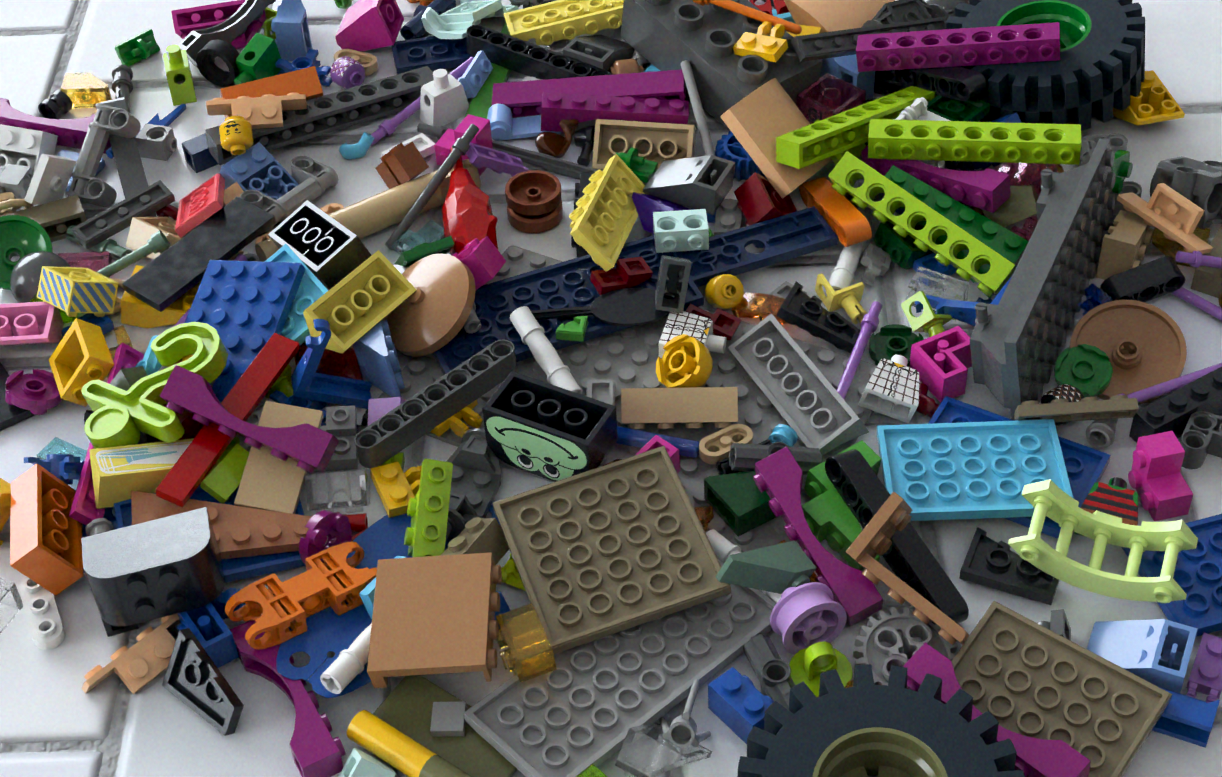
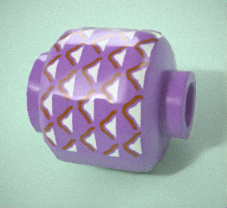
(347, 72)

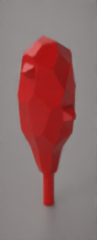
(467, 210)

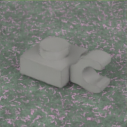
(876, 263)

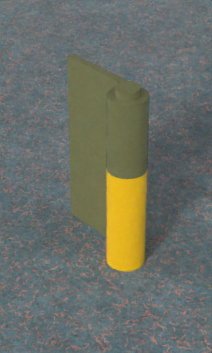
(403, 739)

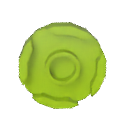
(817, 659)

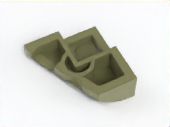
(1017, 207)

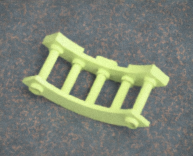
(1104, 530)

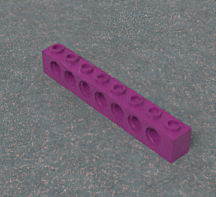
(958, 47)

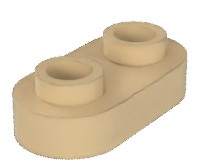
(367, 60)
(717, 445)

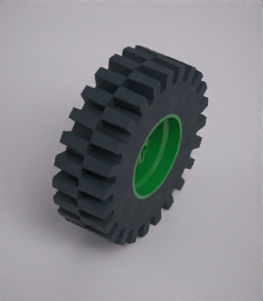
(1096, 68)

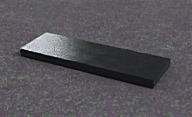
(186, 261)

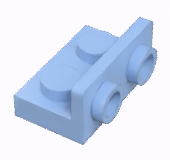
(476, 74)

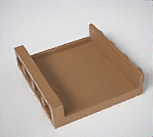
(434, 616)

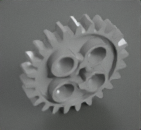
(886, 629)

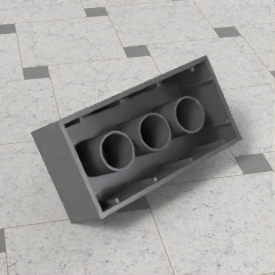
(705, 35)

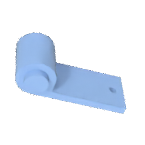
(506, 128)

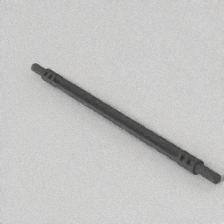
(550, 163)

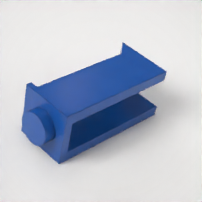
(1187, 719)

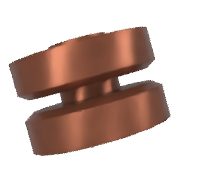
(534, 201)

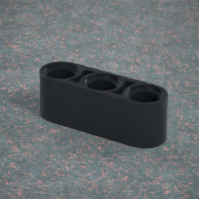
(1145, 281)

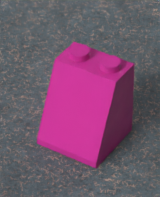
(370, 25)

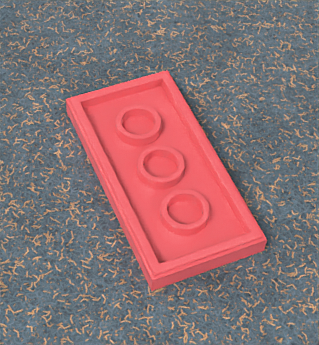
(200, 204)

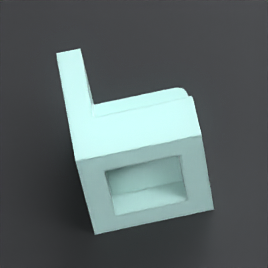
(364, 765)

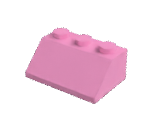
(29, 324)

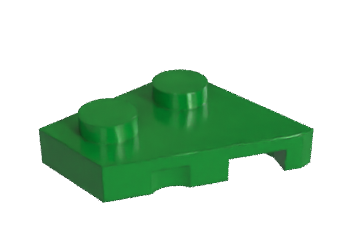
(1121, 168)

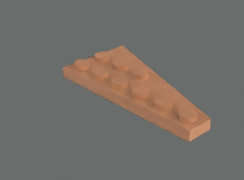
(237, 529)

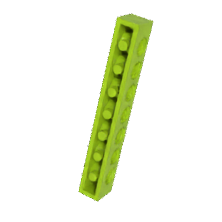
(842, 130)
(974, 141)
(851, 169)

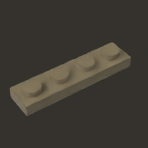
(1086, 409)

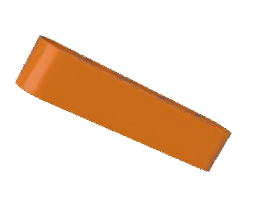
(837, 211)

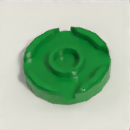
(1085, 369)

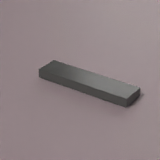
(120, 215)

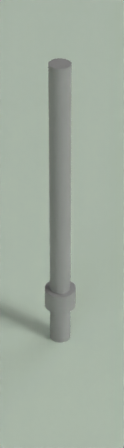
(697, 108)

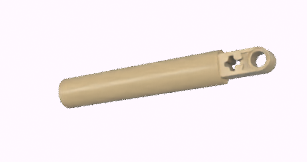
(383, 208)

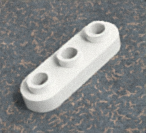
(42, 615)

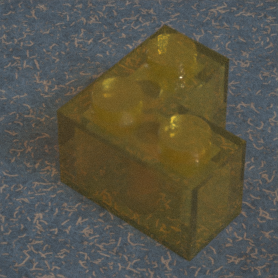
(524, 644)

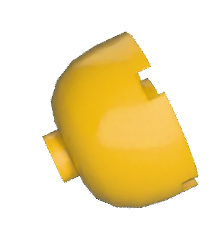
(684, 363)

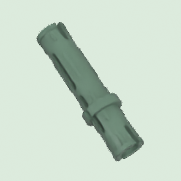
(105, 246)

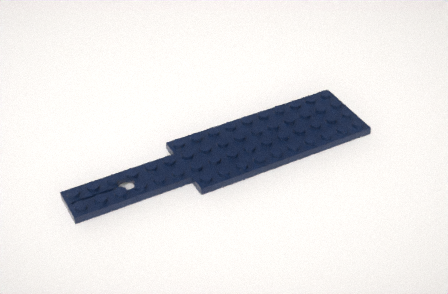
(570, 286)

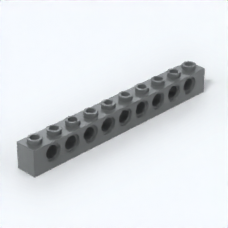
(334, 112)

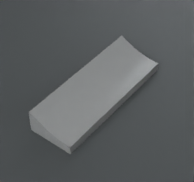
(796, 387)

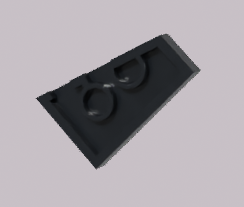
(810, 316)
(1002, 569)
(201, 685)

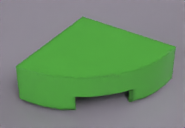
(573, 330)

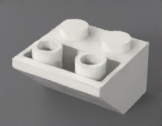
(24, 146)

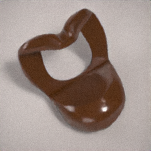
(555, 144)

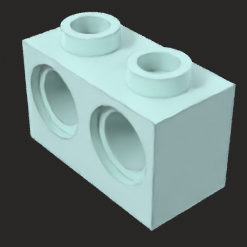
(681, 230)

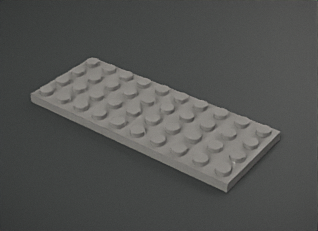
(615, 683)

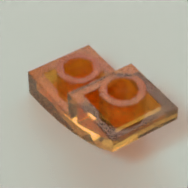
(759, 306)

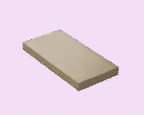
(268, 480)

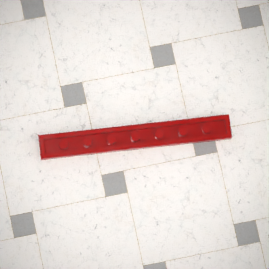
(240, 402)

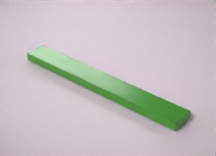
(482, 102)

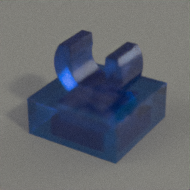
(1094, 298)

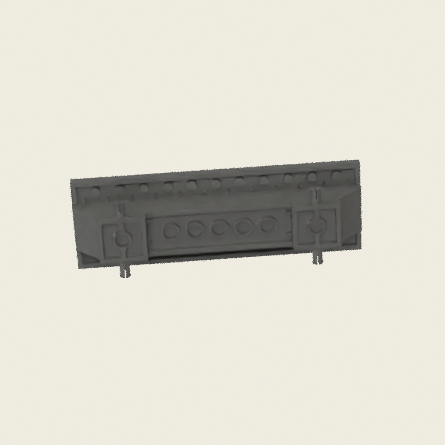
(1023, 333)

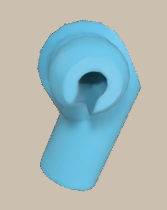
(357, 150)

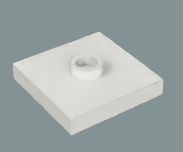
(50, 179)

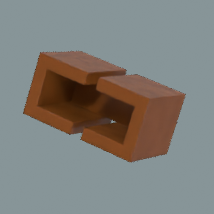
(401, 165)

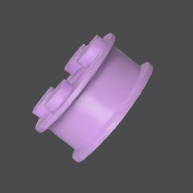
(807, 616)

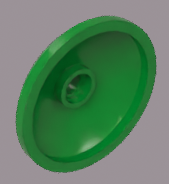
(18, 238)

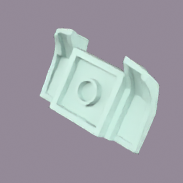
(457, 20)

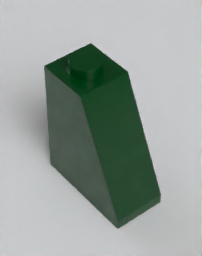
(738, 501)

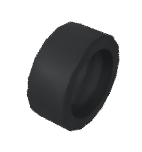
(210, 69)

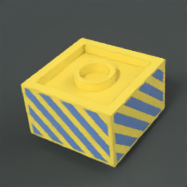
(77, 290)

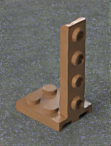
(875, 541)

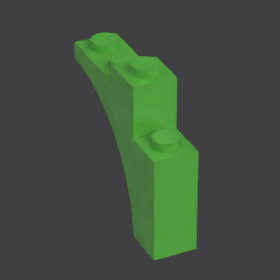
(827, 511)

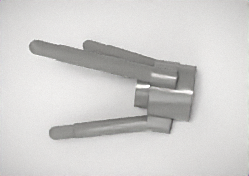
(683, 727)

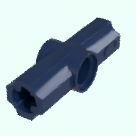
(414, 28)

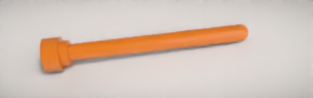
(752, 13)

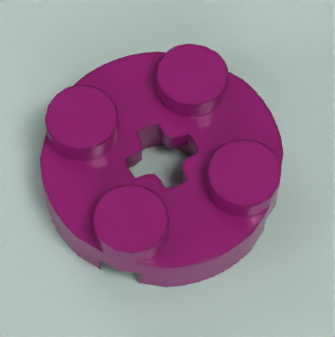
(32, 391)
(324, 525)

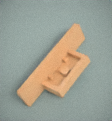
(259, 111)
(1170, 214)
(141, 661)

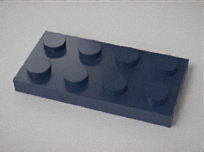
(429, 52)

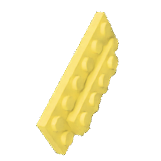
(563, 19)
(606, 212)

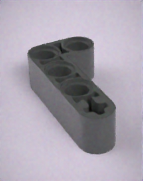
(1201, 438)

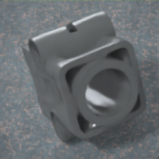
(1195, 181)

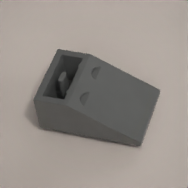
(598, 50)
(693, 181)

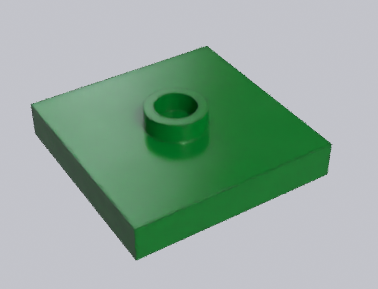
(423, 250)

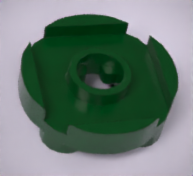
(883, 343)

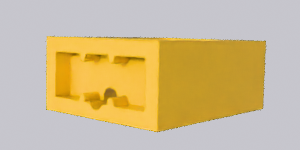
(80, 359)

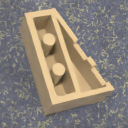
(1124, 245)

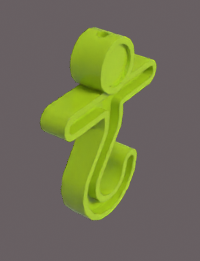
(123, 414)

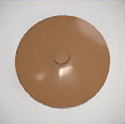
(436, 308)
(1140, 344)

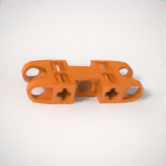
(301, 596)

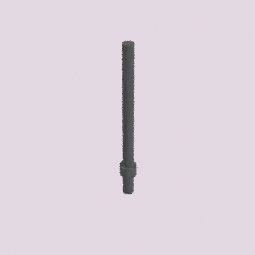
(460, 148)

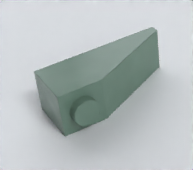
(768, 568)

